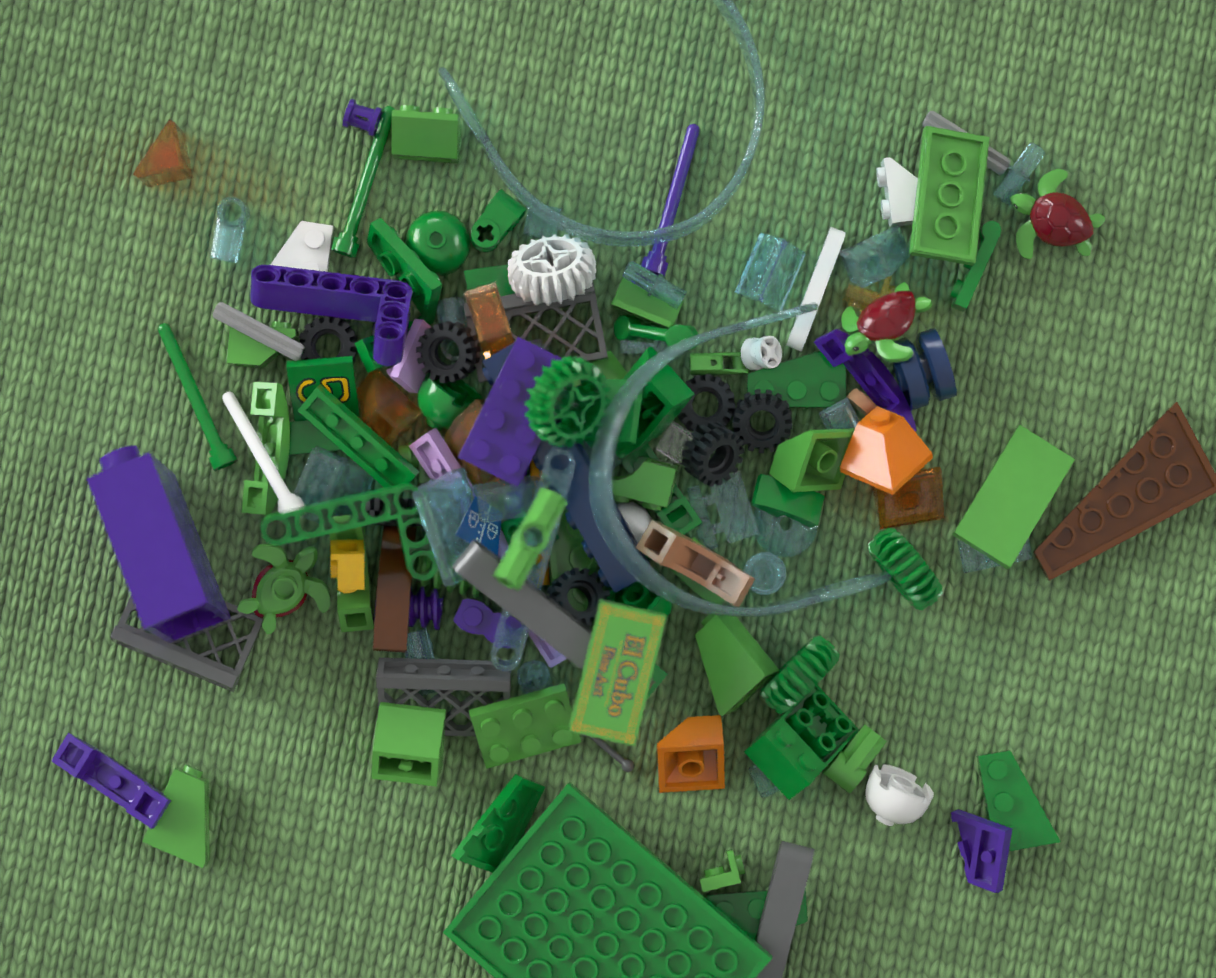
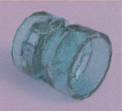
(768, 573)

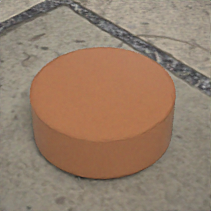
(861, 401)

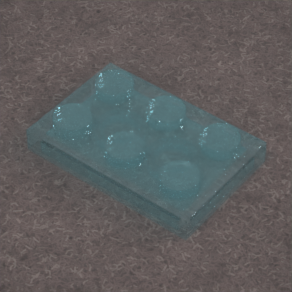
(442, 509)

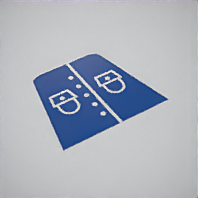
(485, 533)

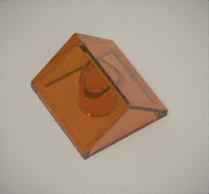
(166, 159)
(914, 502)

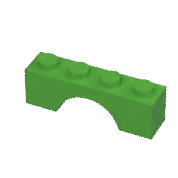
(650, 483)

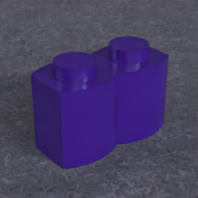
(480, 619)

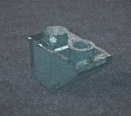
(875, 257)

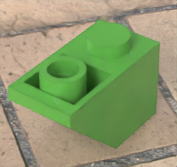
(248, 352)

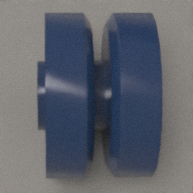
(925, 369)

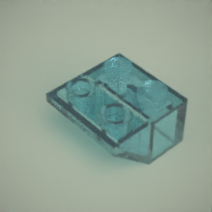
(330, 477)

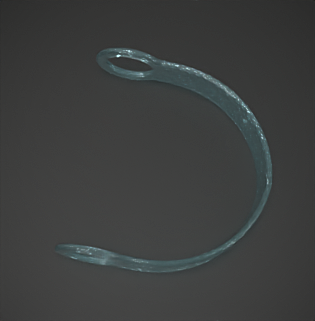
(635, 238)
(608, 522)

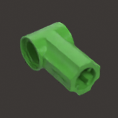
(850, 764)

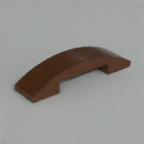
(392, 594)

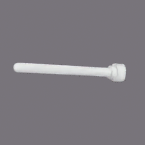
(286, 499)

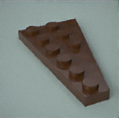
(1147, 485)

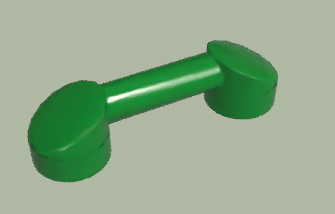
(629, 328)

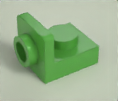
(718, 878)

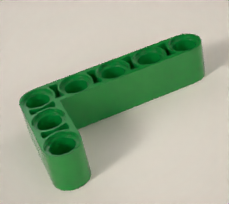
(358, 518)

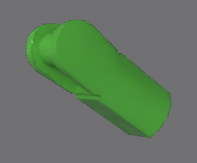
(713, 363)

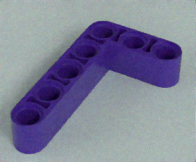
(340, 297)

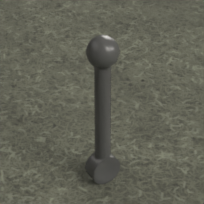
(627, 764)

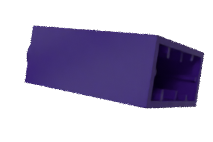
(157, 545)

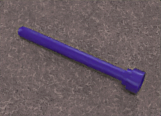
(655, 259)

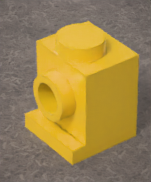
(347, 564)

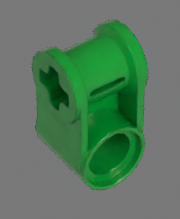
(500, 217)

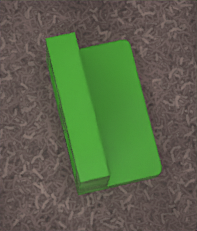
(634, 301)

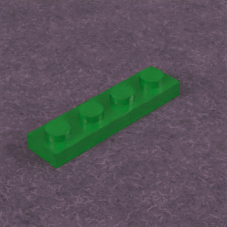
(356, 439)

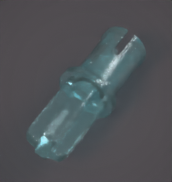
(1019, 173)
(654, 284)

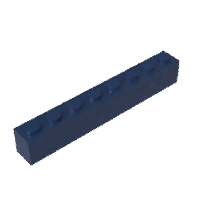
(578, 499)

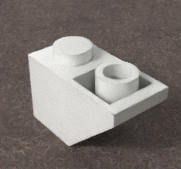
(899, 191)

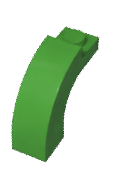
(355, 608)

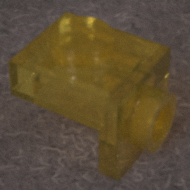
(860, 298)

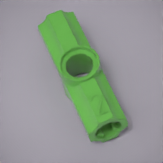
(521, 557)

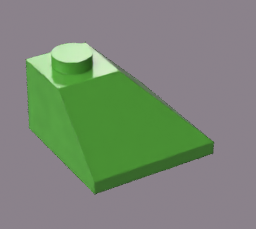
(812, 460)

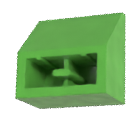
(426, 135)
(408, 744)

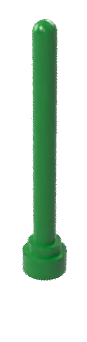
(346, 242)
(220, 453)

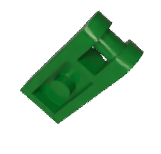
(964, 290)

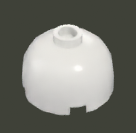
(896, 795)

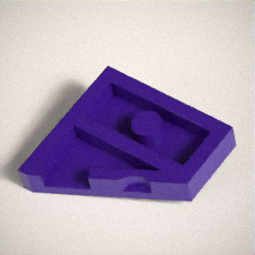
(984, 850)

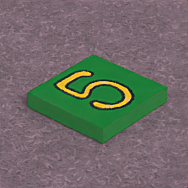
(333, 373)

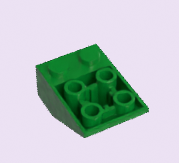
(801, 742)

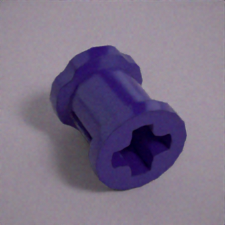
(351, 119)

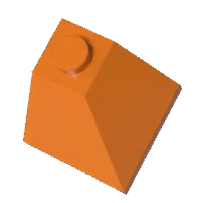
(884, 451)
(692, 756)

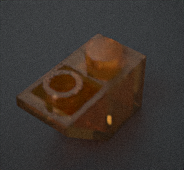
(489, 318)
(386, 407)

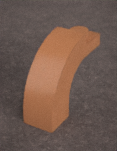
(695, 561)

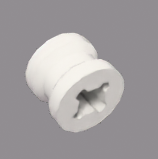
(761, 353)

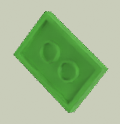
(524, 725)

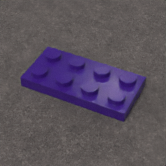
(501, 434)

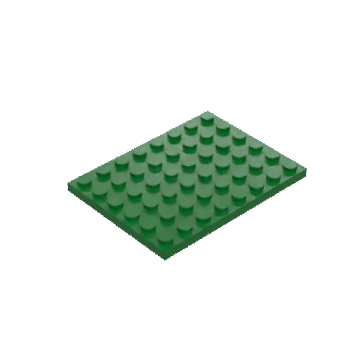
(596, 905)

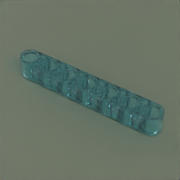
(517, 637)

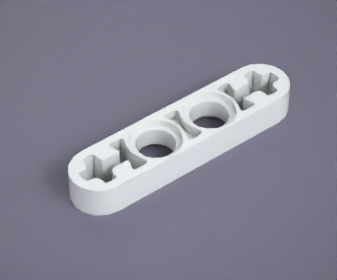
(816, 287)

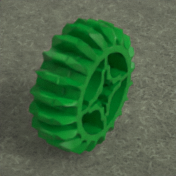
(558, 397)
(908, 569)
(800, 674)

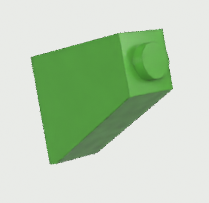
(732, 662)
(185, 822)

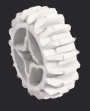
(551, 269)

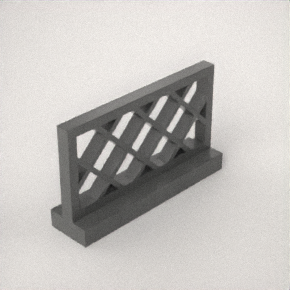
(516, 307)
(185, 659)
(443, 677)

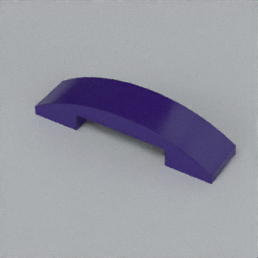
(868, 372)
(111, 779)

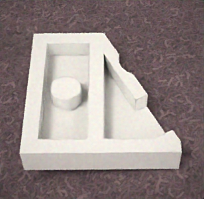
(307, 247)

